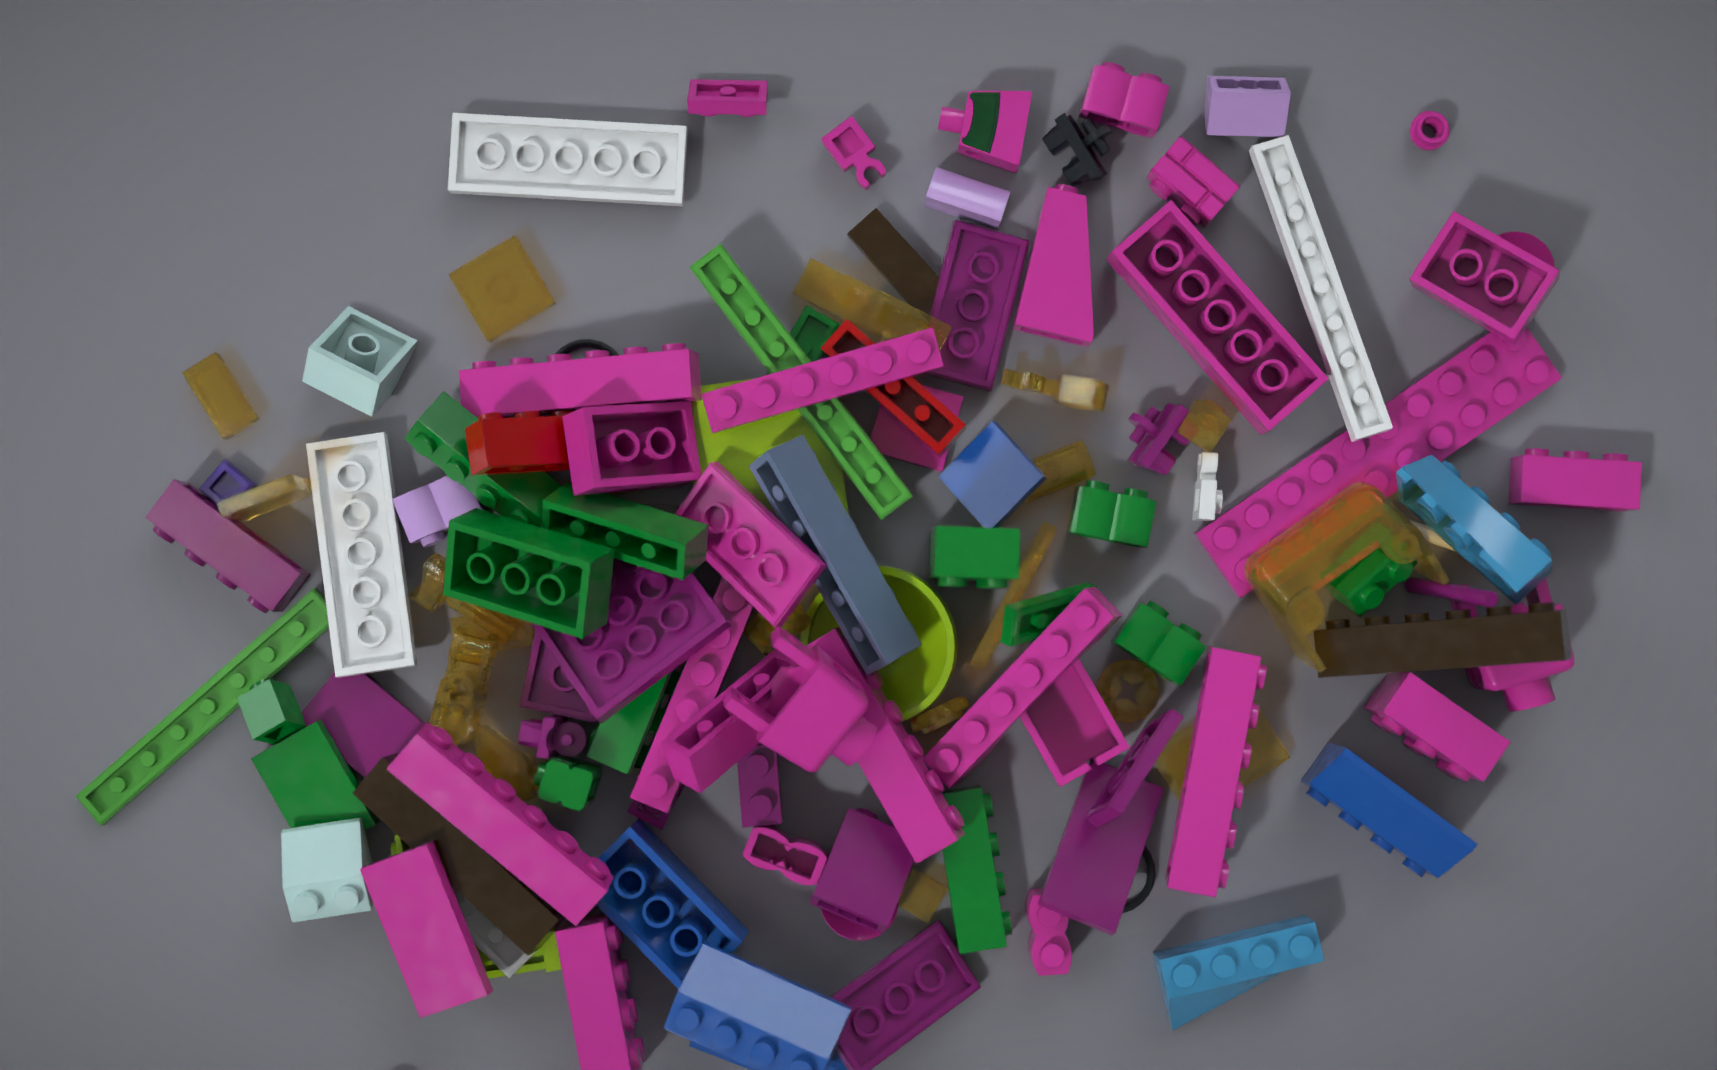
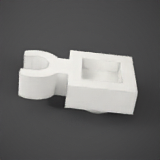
(1206, 496)

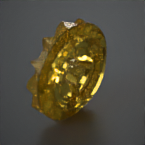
(1133, 672)
(940, 715)

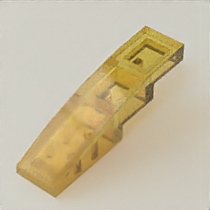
(864, 305)

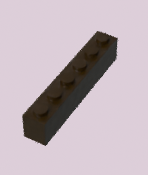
(1444, 643)
(470, 869)

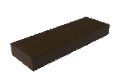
(895, 260)

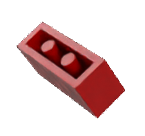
(517, 443)

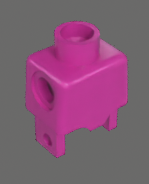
(1521, 684)
(811, 710)

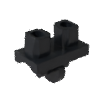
(1069, 134)

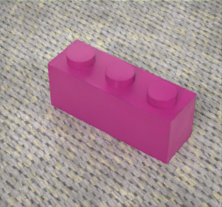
(1575, 481)

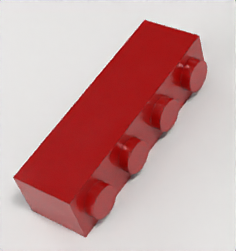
(903, 398)

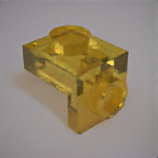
(1204, 424)
(760, 629)

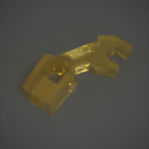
(1068, 390)

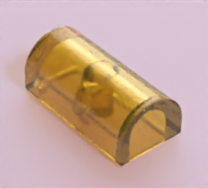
(1063, 469)

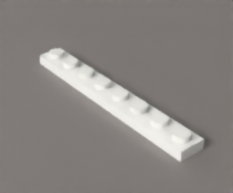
(1320, 288)

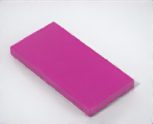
(751, 545)
(426, 929)

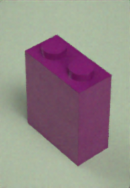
(864, 871)

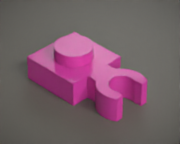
(851, 148)

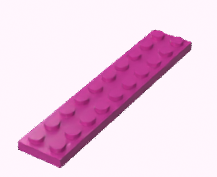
(1427, 420)

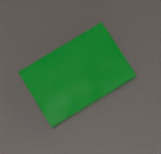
(311, 779)

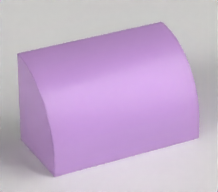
(1246, 106)
(966, 198)

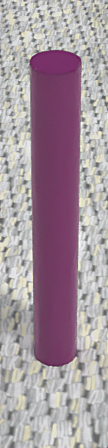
(1451, 592)

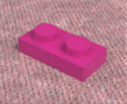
(727, 97)

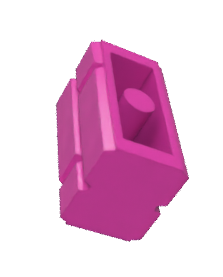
(1191, 182)

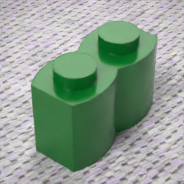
(1112, 515)
(1159, 643)

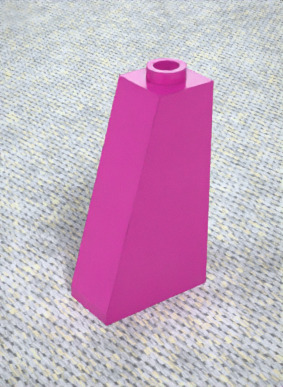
(1058, 274)

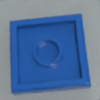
(992, 476)

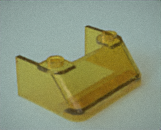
(1322, 548)

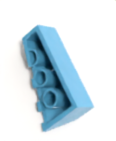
(1473, 527)
(1222, 967)

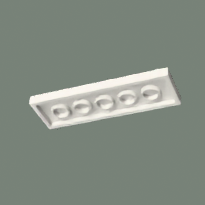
(567, 159)
(361, 555)

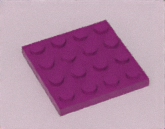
(648, 633)

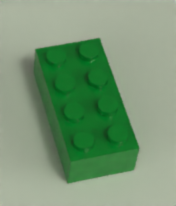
(974, 554)
(528, 572)

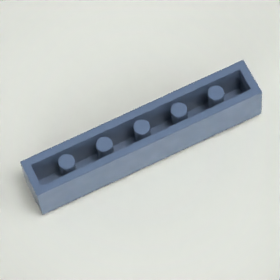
(851, 580)

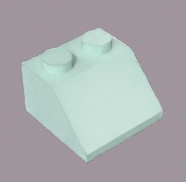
(358, 360)
(324, 869)

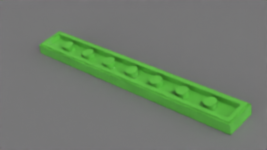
(780, 352)
(205, 709)

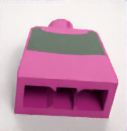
(990, 126)

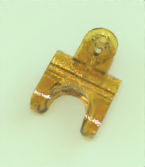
(452, 708)

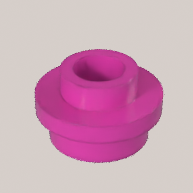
(1439, 125)

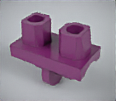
(1152, 435)
(553, 736)

